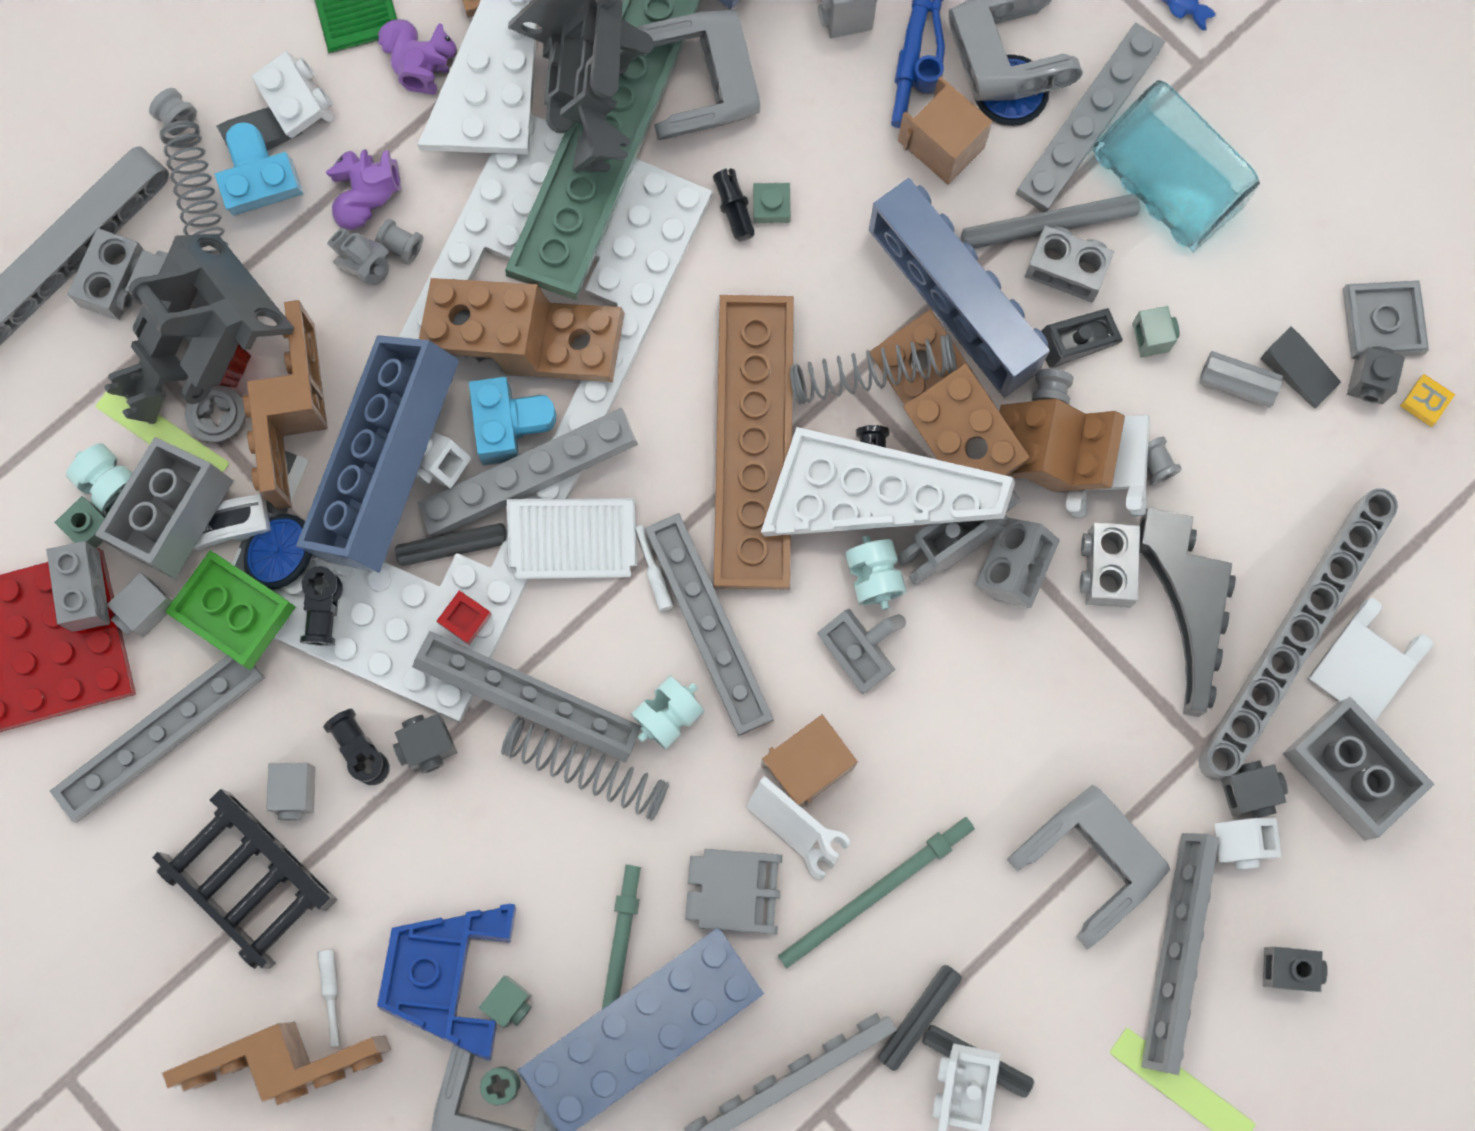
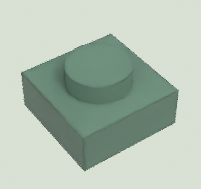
(771, 202)

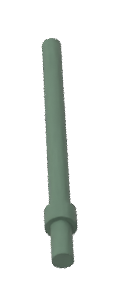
(937, 847)
(626, 906)

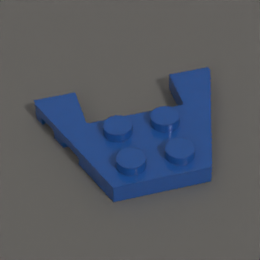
(427, 973)

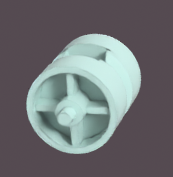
(97, 473)
(875, 571)
(667, 712)

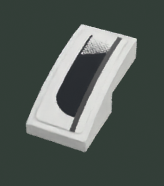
(236, 520)

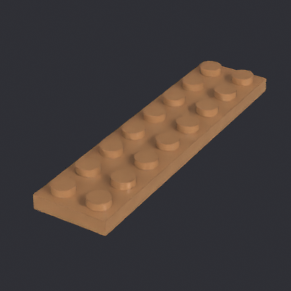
(752, 438)

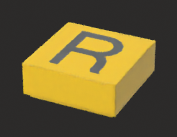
(1427, 400)

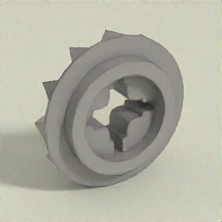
(230, 423)

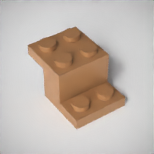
(1065, 444)

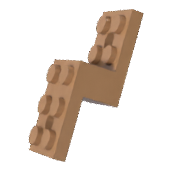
(522, 329)
(285, 407)
(951, 407)
(277, 1063)

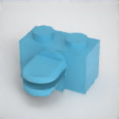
(256, 176)
(503, 420)

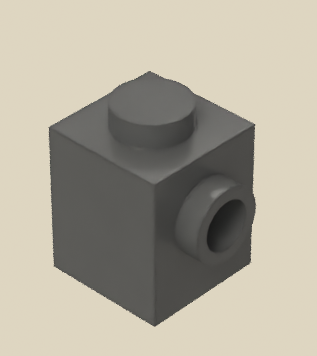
(1376, 375)
(424, 743)
(1255, 790)
(1281, 966)

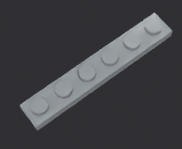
(1090, 117)
(527, 473)
(709, 625)
(526, 696)
(154, 737)
(1180, 953)
(802, 1073)

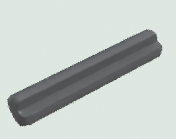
(450, 544)
(919, 1017)
(1007, 1076)

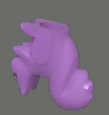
(414, 59)
(370, 184)

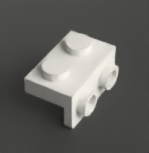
(292, 94)
(969, 1088)

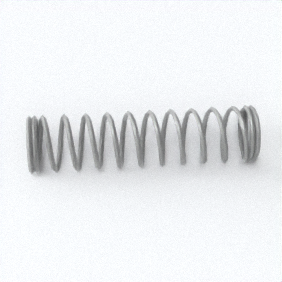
(172, 142)
(799, 386)
(658, 791)

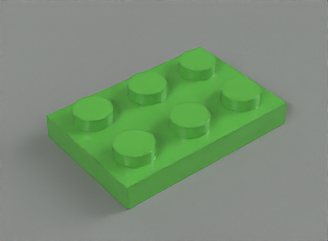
(230, 610)

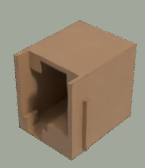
(946, 132)
(810, 761)

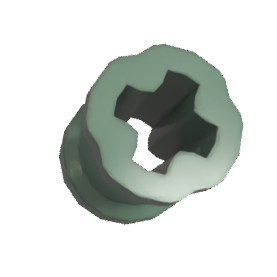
(496, 1097)

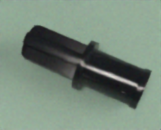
(734, 204)

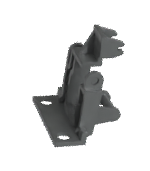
(584, 70)
(215, 328)

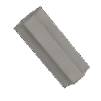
(1241, 379)

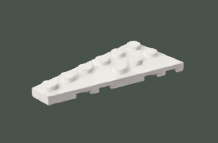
(488, 88)
(858, 485)

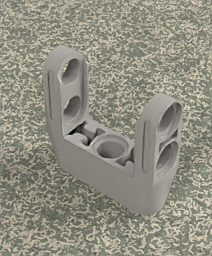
(986, 59)
(727, 67)
(1115, 842)
(450, 1098)

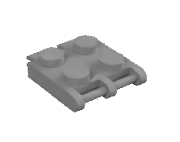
(733, 890)

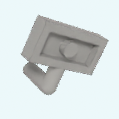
(858, 649)

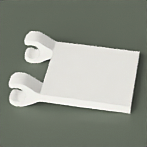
(1129, 470)
(1366, 665)
(795, 826)

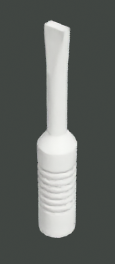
(654, 574)
(329, 991)

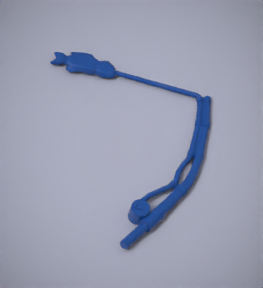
(925, 71)

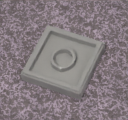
(1386, 317)

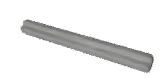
(1065, 217)

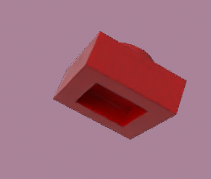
(464, 617)

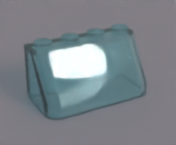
(1177, 165)

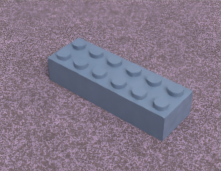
(958, 287)
(378, 452)
(640, 1032)

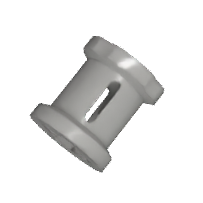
(399, 241)
(1160, 462)

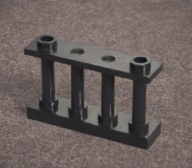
(283, 867)

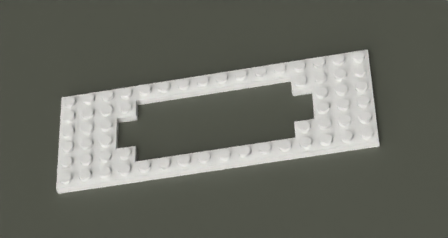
(392, 611)

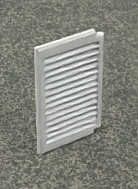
(571, 538)

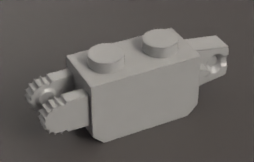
(951, 542)

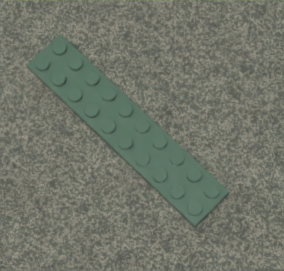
(575, 206)

